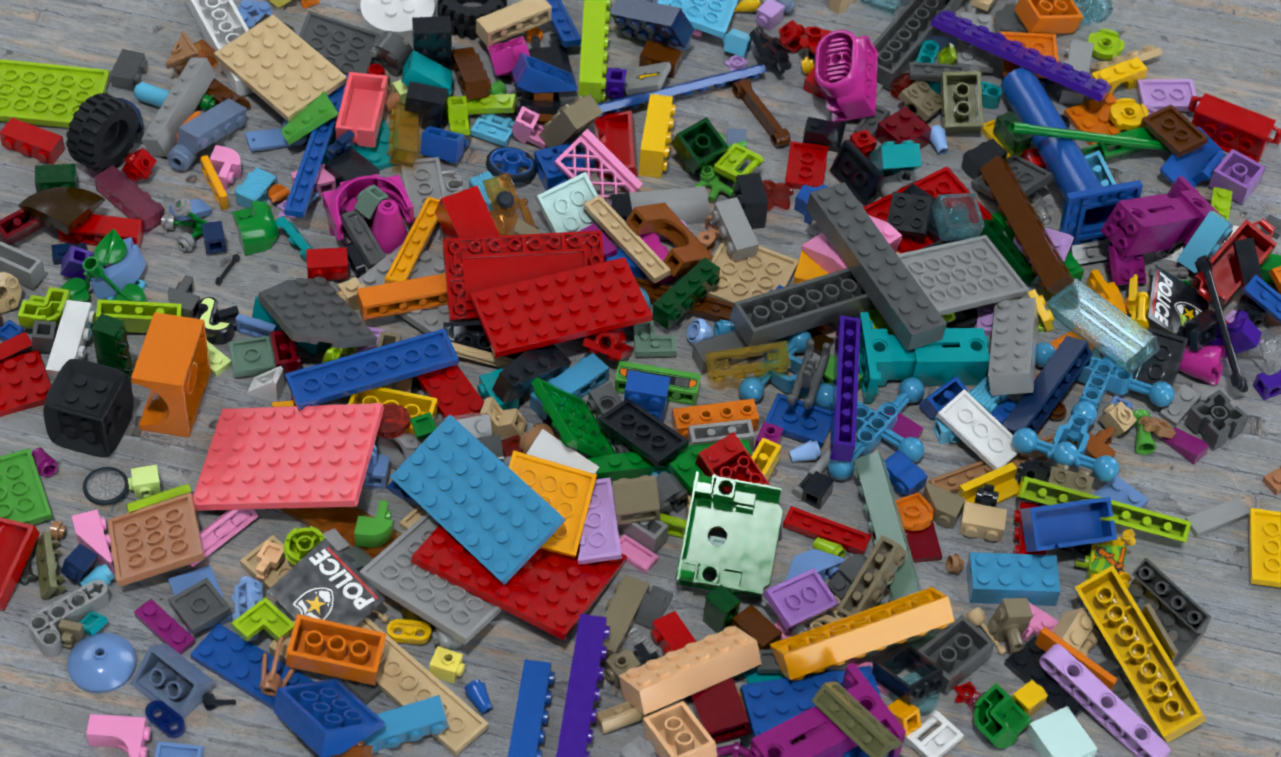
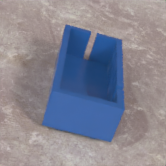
(1068, 524)

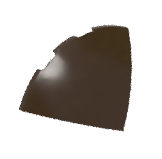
(62, 207)

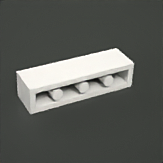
(71, 335)

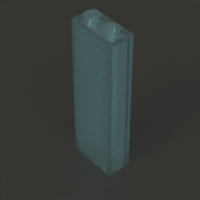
(1103, 326)

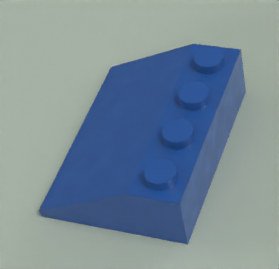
(326, 716)

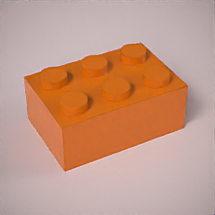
(1049, 16)

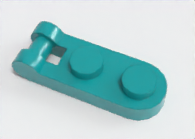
(295, 237)

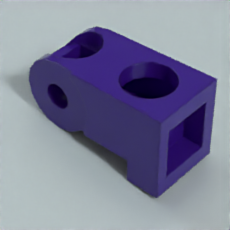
(1268, 386)

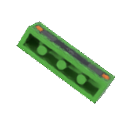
(683, 385)

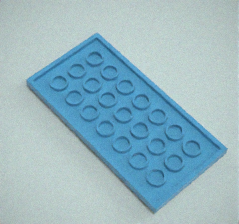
(478, 499)

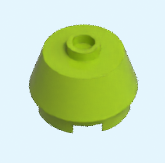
(300, 543)

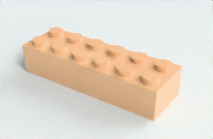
(689, 669)

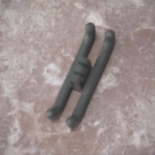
(808, 377)

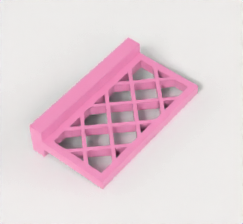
(605, 158)

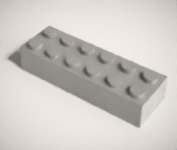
(1013, 347)

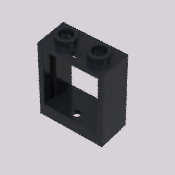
(897, 659)

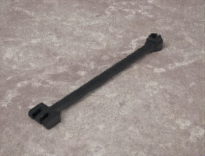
(1204, 265)

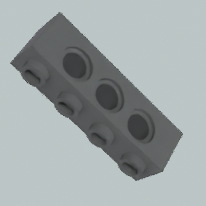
(601, 401)

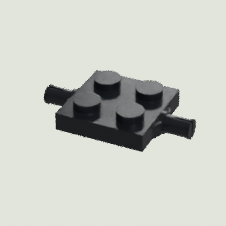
(770, 50)

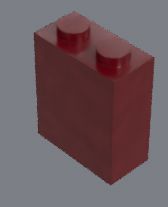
(721, 711)

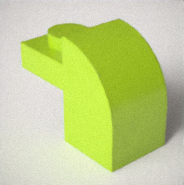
(458, 115)

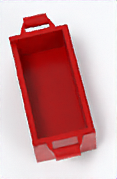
(1234, 126)
(1224, 262)

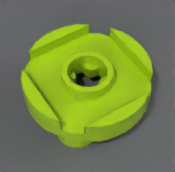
(1110, 37)

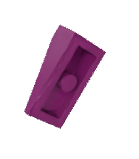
(1187, 445)

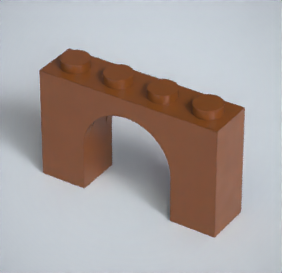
(663, 221)

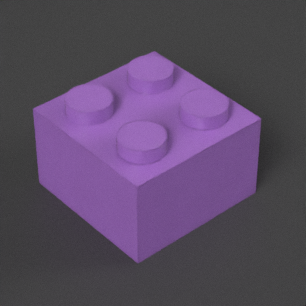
(1238, 175)

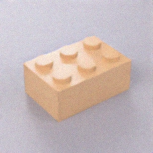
(678, 733)

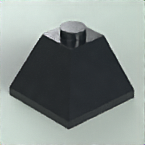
(824, 133)

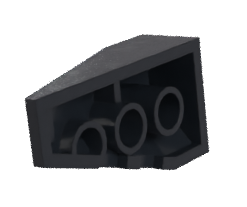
(470, 334)

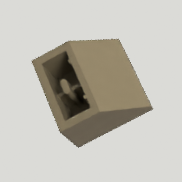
(636, 499)

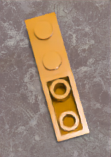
(1108, 291)

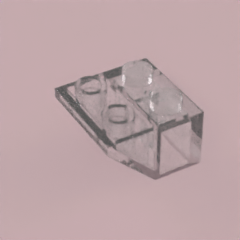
(1268, 351)

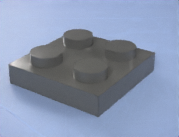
(199, 606)

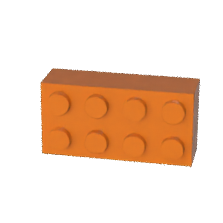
(335, 649)

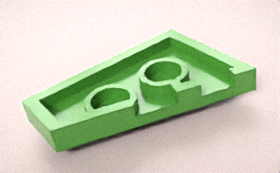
(310, 118)

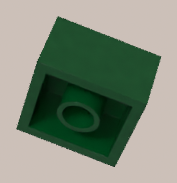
(699, 145)

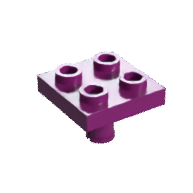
(1124, 268)

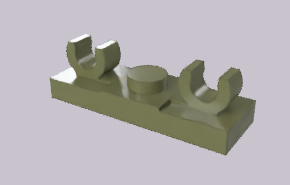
(47, 566)

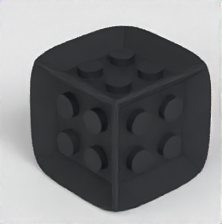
(88, 407)

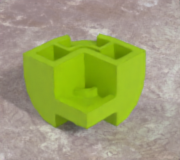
(43, 308)

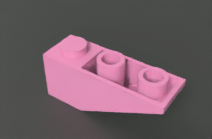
(90, 533)

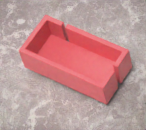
(363, 107)

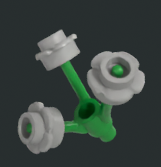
(182, 208)

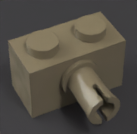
(1011, 621)

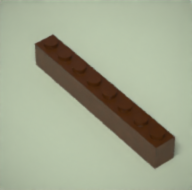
(1026, 225)

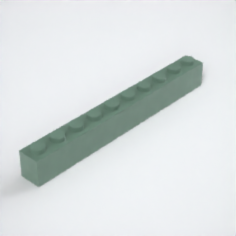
(887, 522)

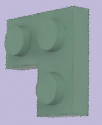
(651, 345)

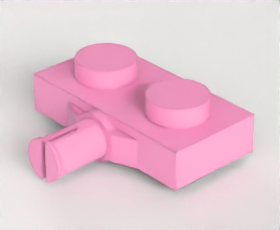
(1038, 622)

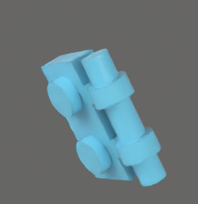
(493, 129)

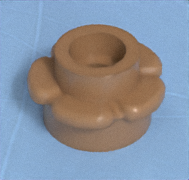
(57, 530)
(954, 564)

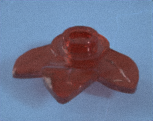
(777, 194)

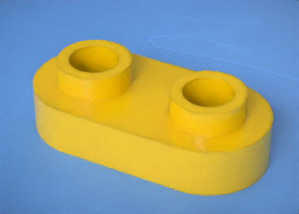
(409, 631)

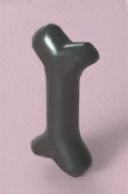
(27, 575)

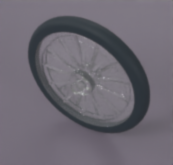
(105, 486)

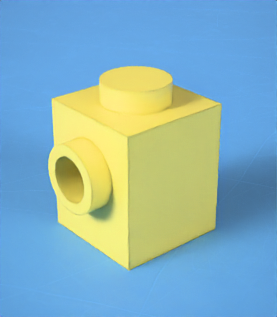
(447, 665)

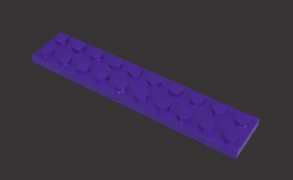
(1018, 54)

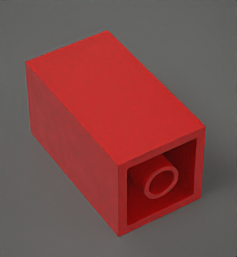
(465, 215)

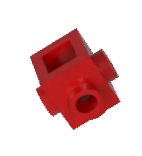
(790, 35)
(864, 142)
(139, 165)

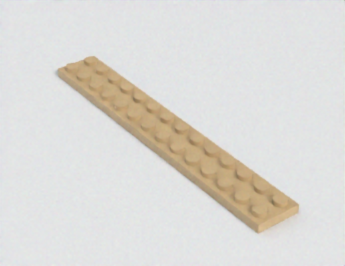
(400, 674)

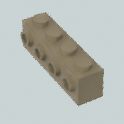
(873, 577)

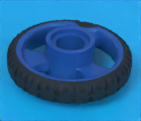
(511, 163)

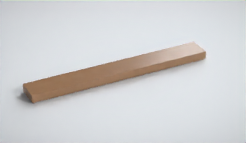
(952, 480)

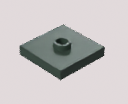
(251, 356)

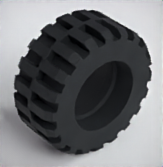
(464, 17)
(102, 132)

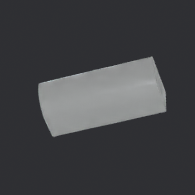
(687, 203)

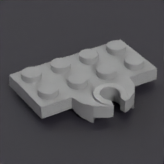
(428, 181)

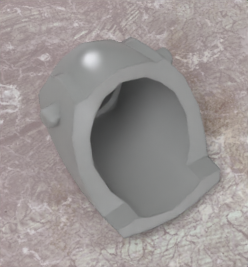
(398, 448)

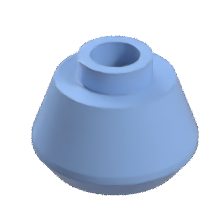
(698, 331)

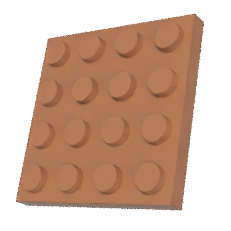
(155, 539)

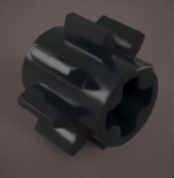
(986, 496)

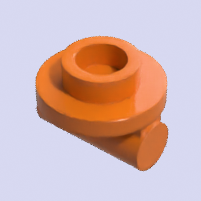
(278, 193)

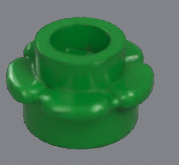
(208, 102)

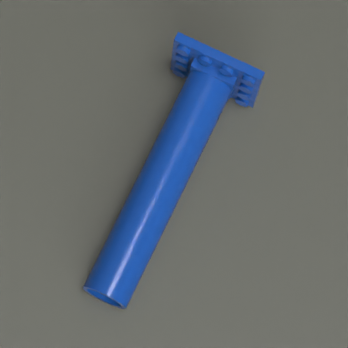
(1086, 200)

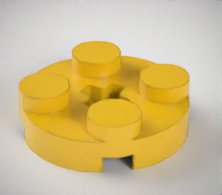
(1126, 122)

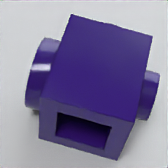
(615, 83)

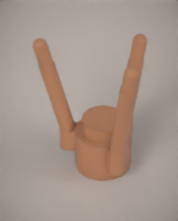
(271, 682)

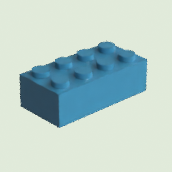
(1013, 576)

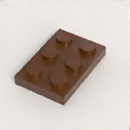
(1174, 130)

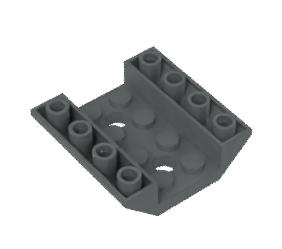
(1171, 605)

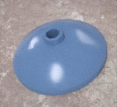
(101, 672)

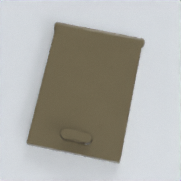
(1160, 632)

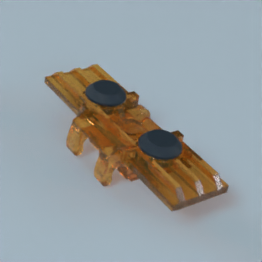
(504, 202)

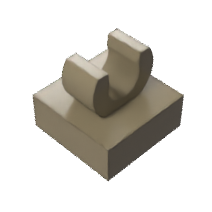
(70, 632)

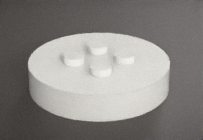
(394, 15)

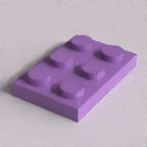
(800, 599)

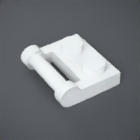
(939, 741)

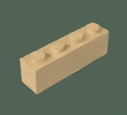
(512, 20)

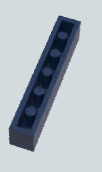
(1049, 385)

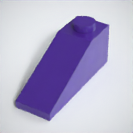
(72, 262)

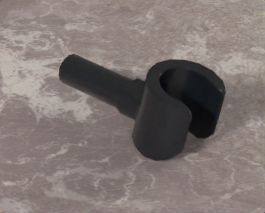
(211, 703)

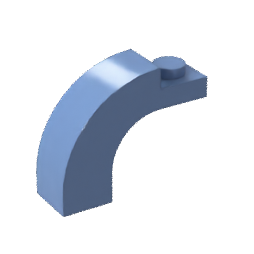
(122, 273)

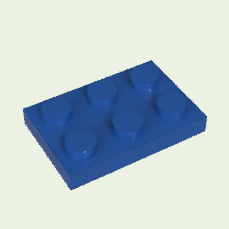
(799, 422)

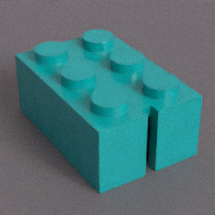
(897, 157)

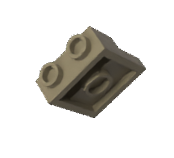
(1070, 479)

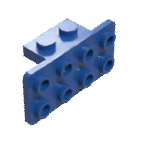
(1194, 165)

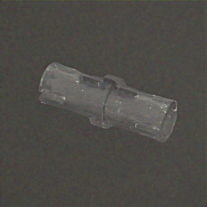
(1040, 207)

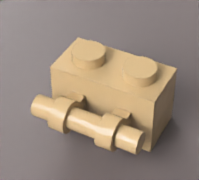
(1075, 630)

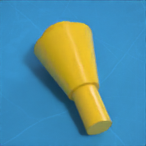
(748, 6)

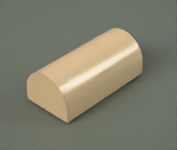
(617, 717)

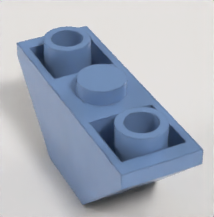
(823, 562)

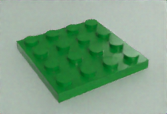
(572, 419)

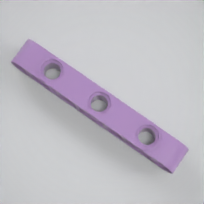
(1092, 692)

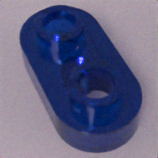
(166, 720)

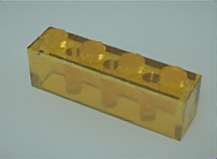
(402, 136)

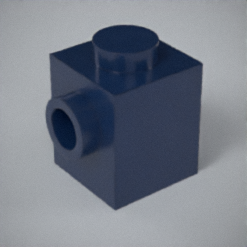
(213, 237)
(79, 563)

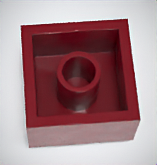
(902, 127)

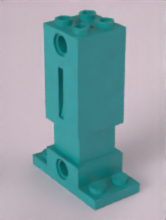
(884, 358)

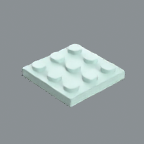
(565, 205)

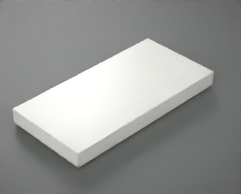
(978, 430)

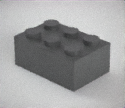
(958, 651)

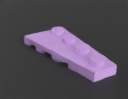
(600, 529)

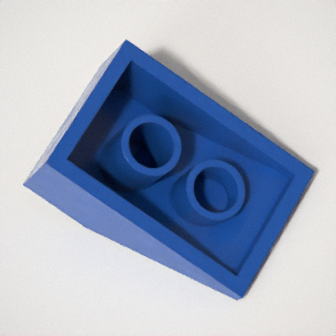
(540, 77)

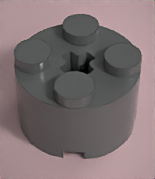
(390, 52)
(670, 493)

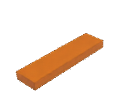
(1047, 639)

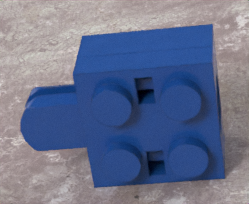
(548, 172)

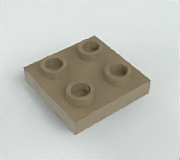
(921, 100)

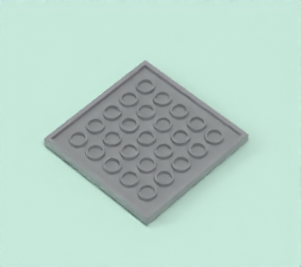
(422, 592)

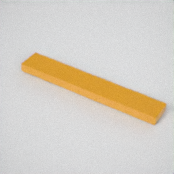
(414, 243)

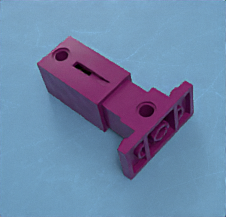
(1157, 220)
(817, 735)

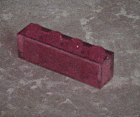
(129, 198)

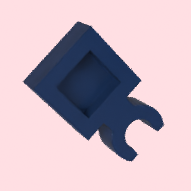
(342, 144)
(60, 250)

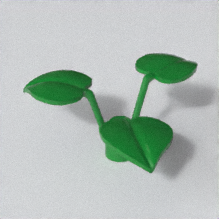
(109, 250)

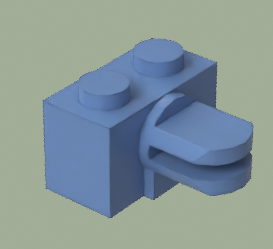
(378, 470)

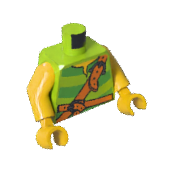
(1108, 554)

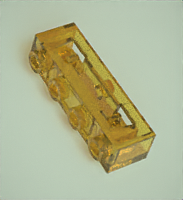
(740, 371)

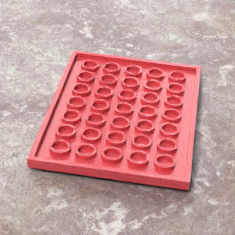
(288, 457)

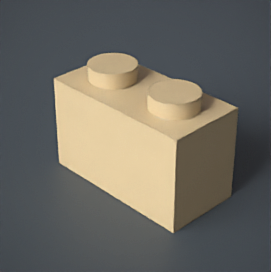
(982, 521)

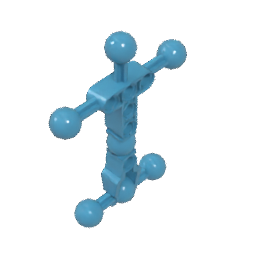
(1099, 378)
(870, 424)

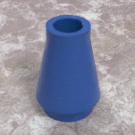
(478, 695)

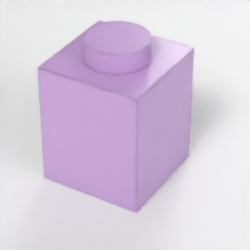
(770, 14)

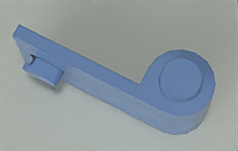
(270, 139)

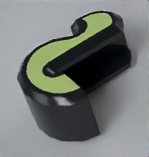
(215, 331)

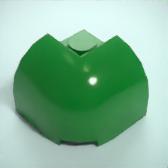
(256, 228)
(1000, 717)

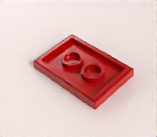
(806, 165)

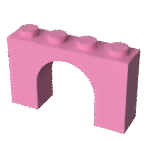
(119, 732)

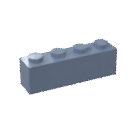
(211, 125)

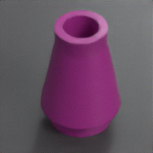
(44, 462)

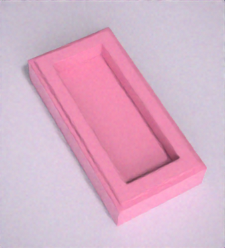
(637, 554)

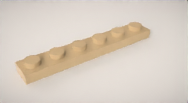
(627, 239)

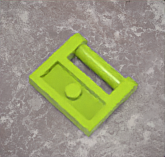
(734, 159)

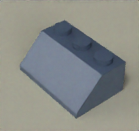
(171, 679)

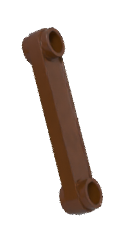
(778, 135)

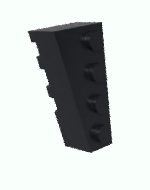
(540, 362)

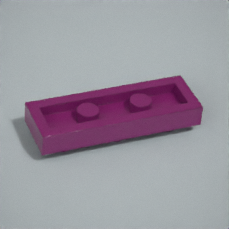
(164, 626)

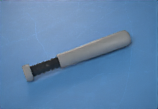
(819, 466)

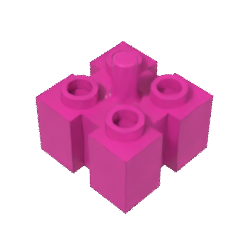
(506, 55)

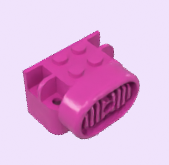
(847, 74)

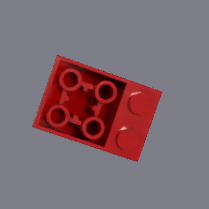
(730, 460)

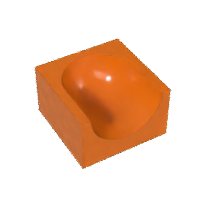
(175, 370)

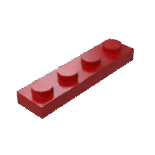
(817, 526)

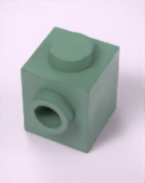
(368, 201)

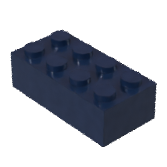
(652, 22)

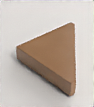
(182, 51)

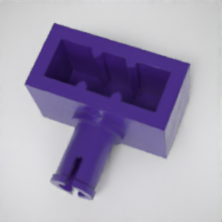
(1242, 333)

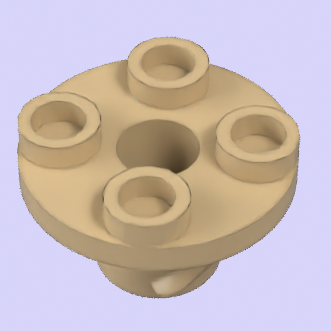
(9, 292)

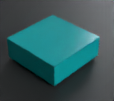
(93, 622)

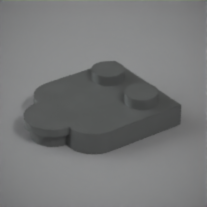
(1008, 20)

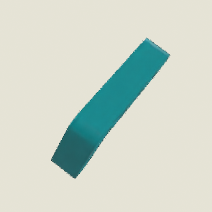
(990, 92)

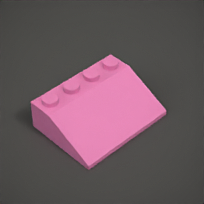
(826, 256)

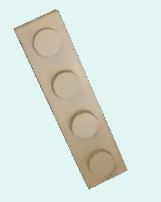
(1146, 53)

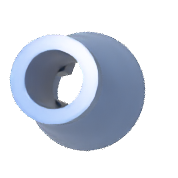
(938, 139)
(805, 452)

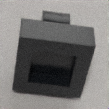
(228, 316)

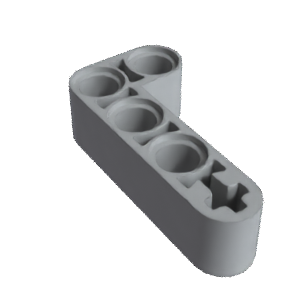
(90, 597)

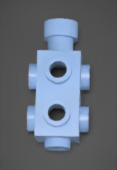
(245, 596)

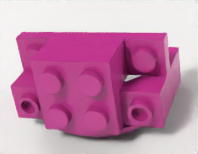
(344, 199)

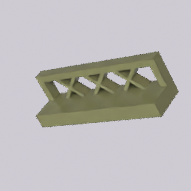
(855, 720)

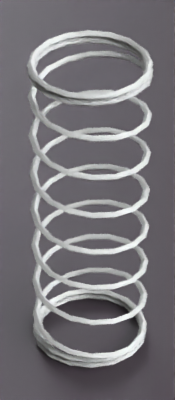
(629, 633)

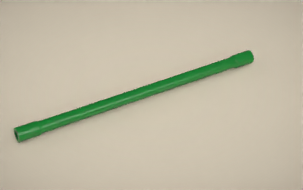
(1024, 129)

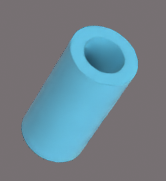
(150, 94)

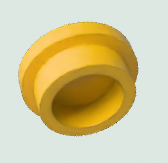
(807, 65)

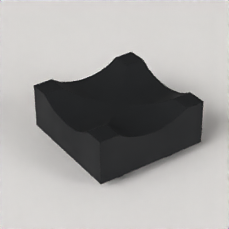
(910, 214)

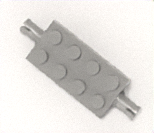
(970, 55)

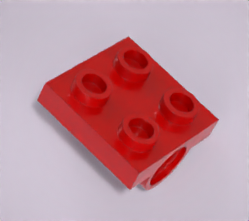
(609, 343)

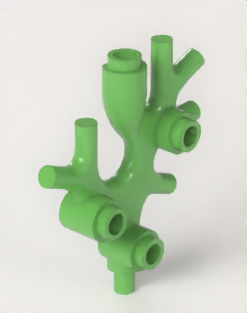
(711, 179)

